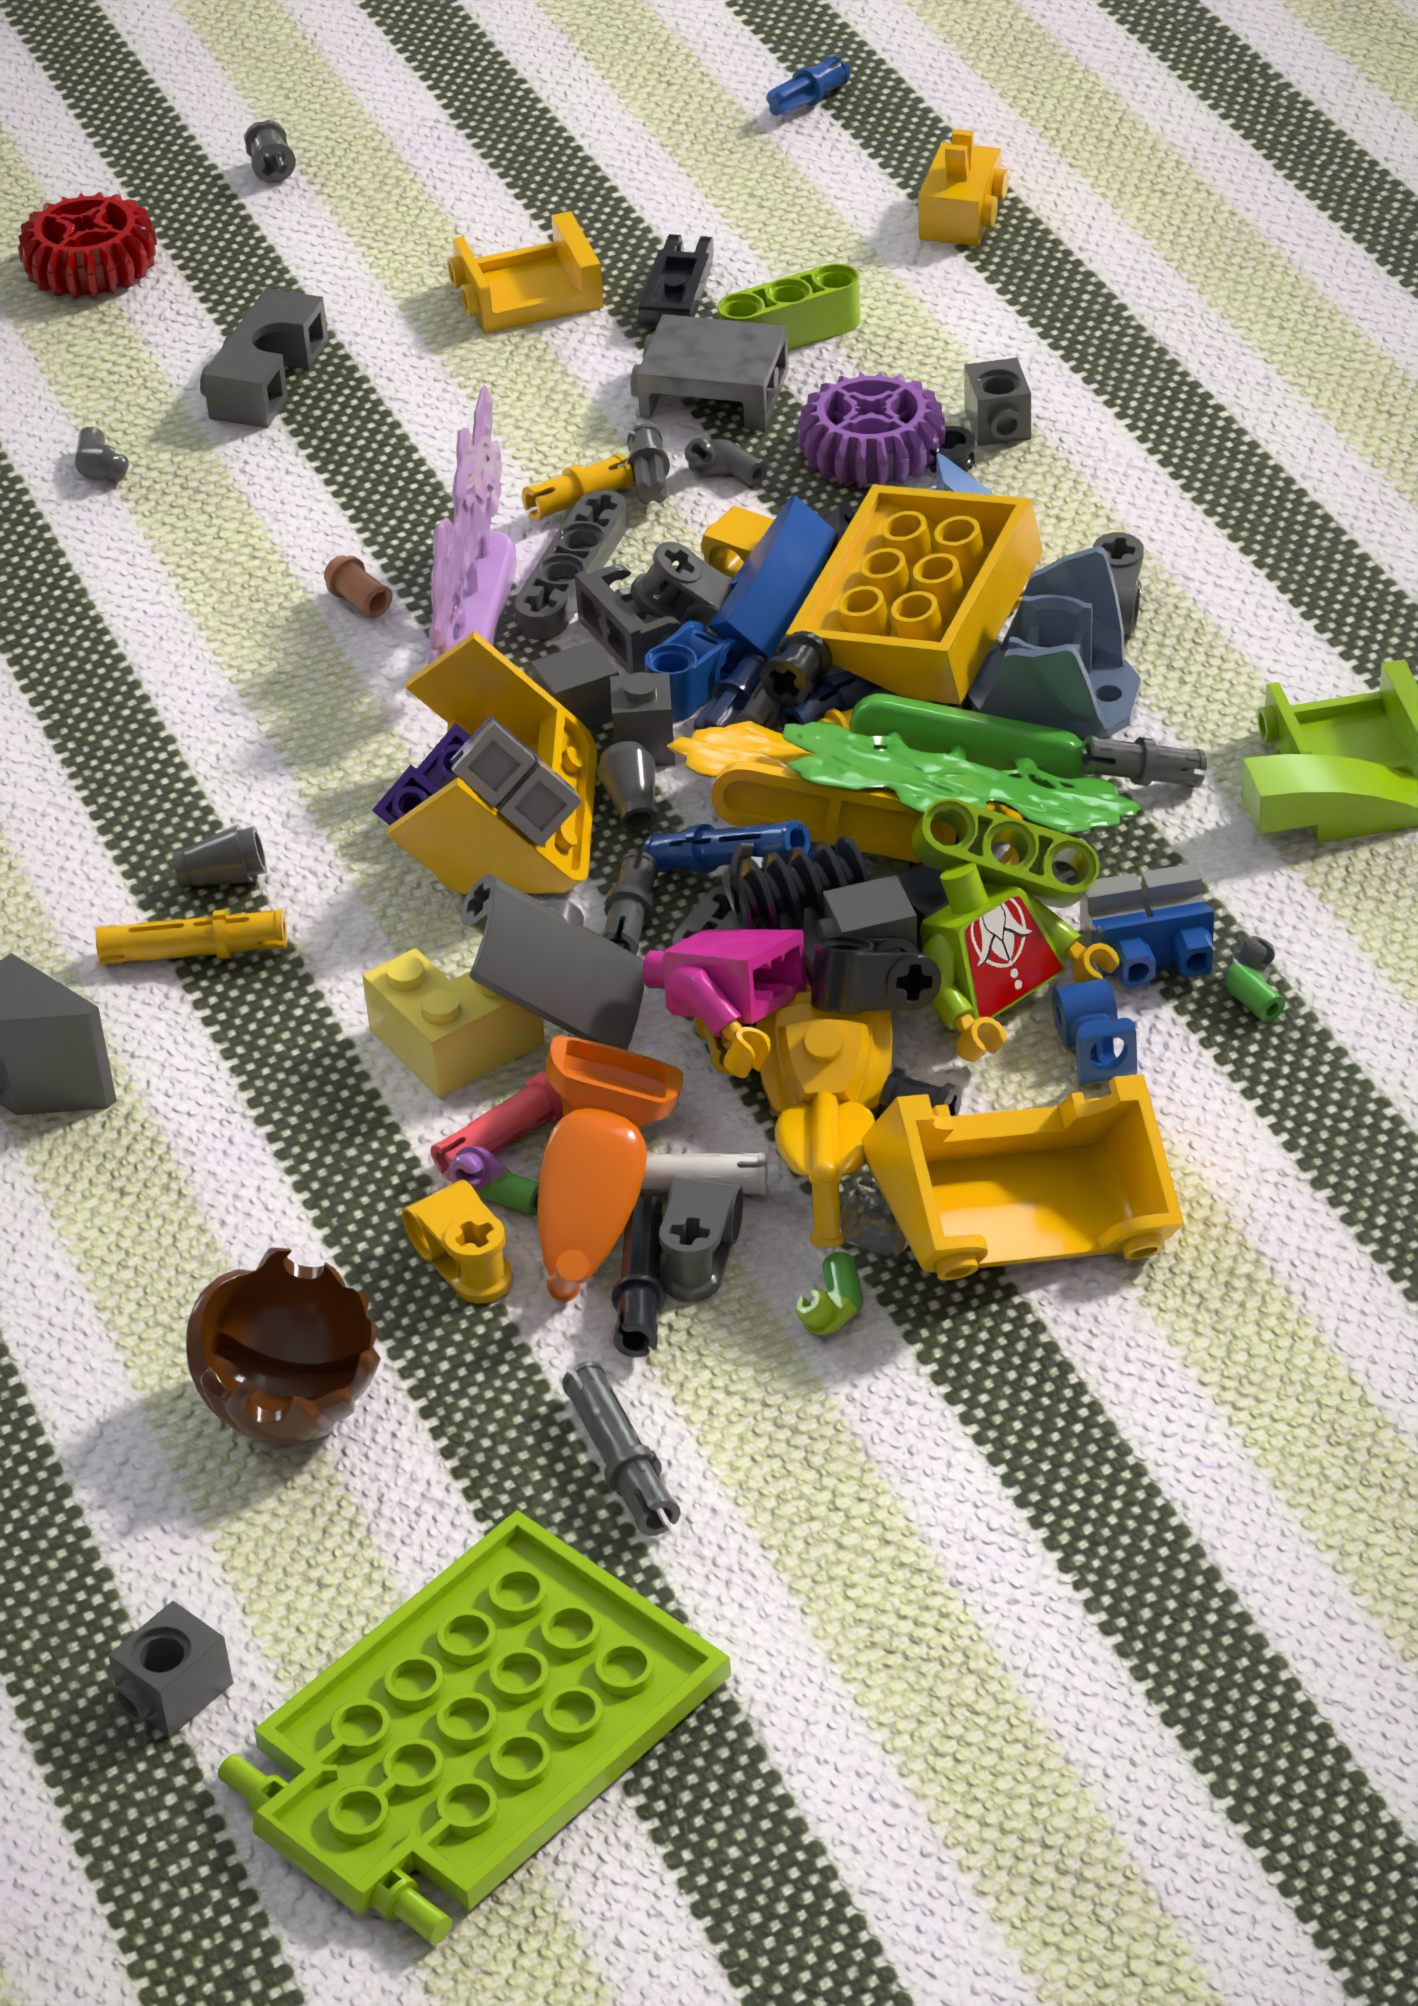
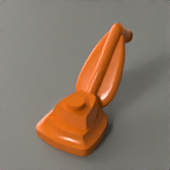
(595, 1153)

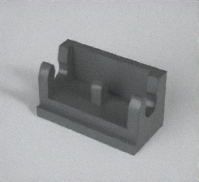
(617, 619)

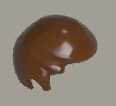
(281, 1349)

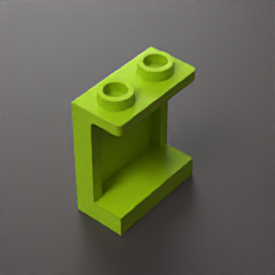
(1362, 726)

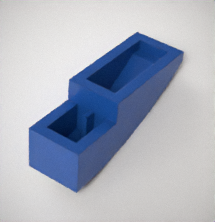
(775, 579)

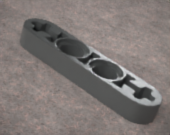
(560, 561)

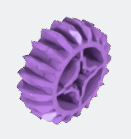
(871, 429)

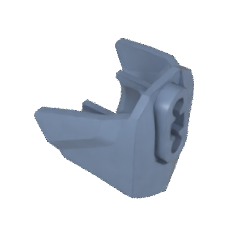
(1063, 653)

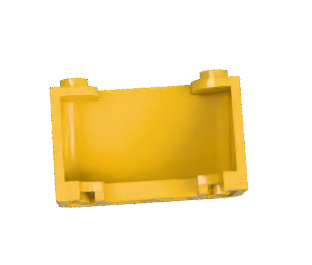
(1026, 1180)

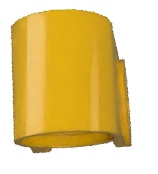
(461, 1242)

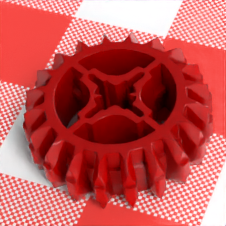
(87, 245)

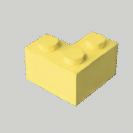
(445, 1027)

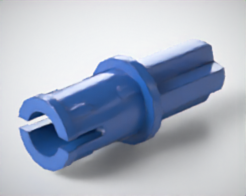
(808, 86)

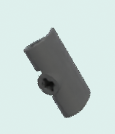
(553, 963)

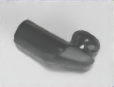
(724, 458)

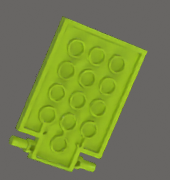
(471, 1726)

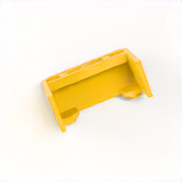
(456, 828)

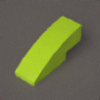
(1328, 794)

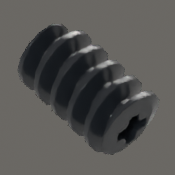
(793, 884)

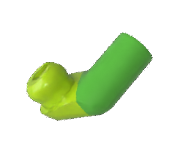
(840, 1301)

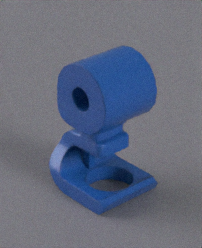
(1089, 1020)

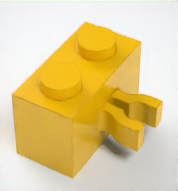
(961, 191)

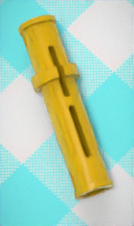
(203, 936)

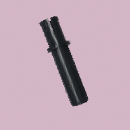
(639, 1293)

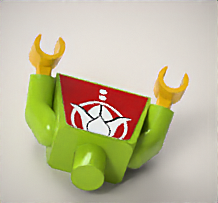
(995, 951)

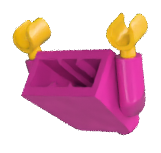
(731, 981)

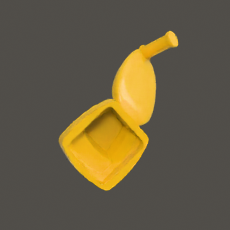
(824, 1090)

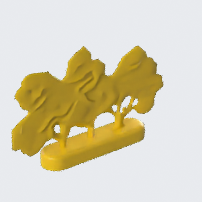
(761, 789)

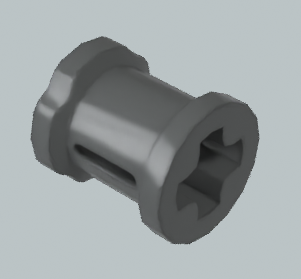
(266, 156)

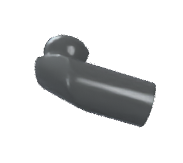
(98, 460)

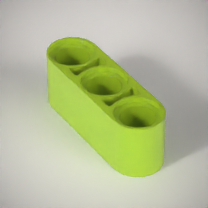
(809, 303)
(1034, 845)

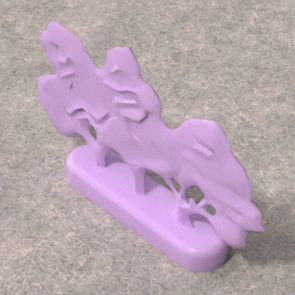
(471, 562)

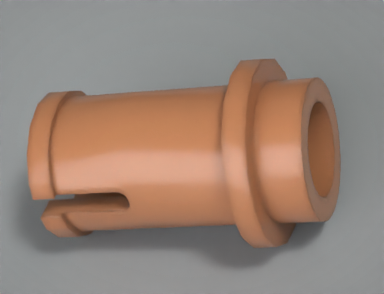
(347, 578)

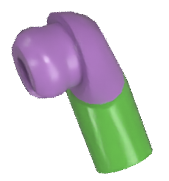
(493, 1180)

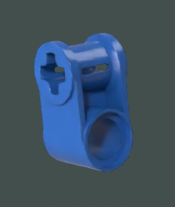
(694, 665)

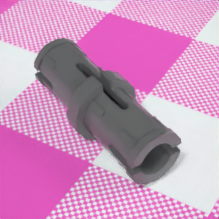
(1143, 761)
(630, 901)

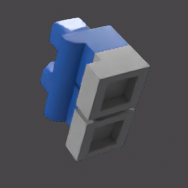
(517, 779)
(1151, 923)

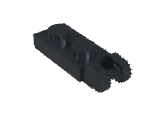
(676, 280)

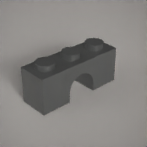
(248, 372)

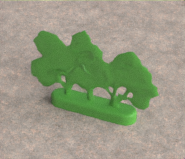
(959, 754)

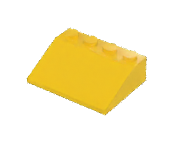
(922, 587)

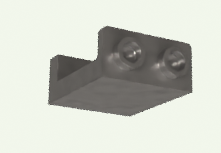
(714, 362)

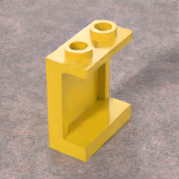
(529, 281)

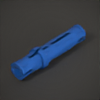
(707, 848)

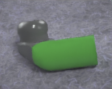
(1249, 976)

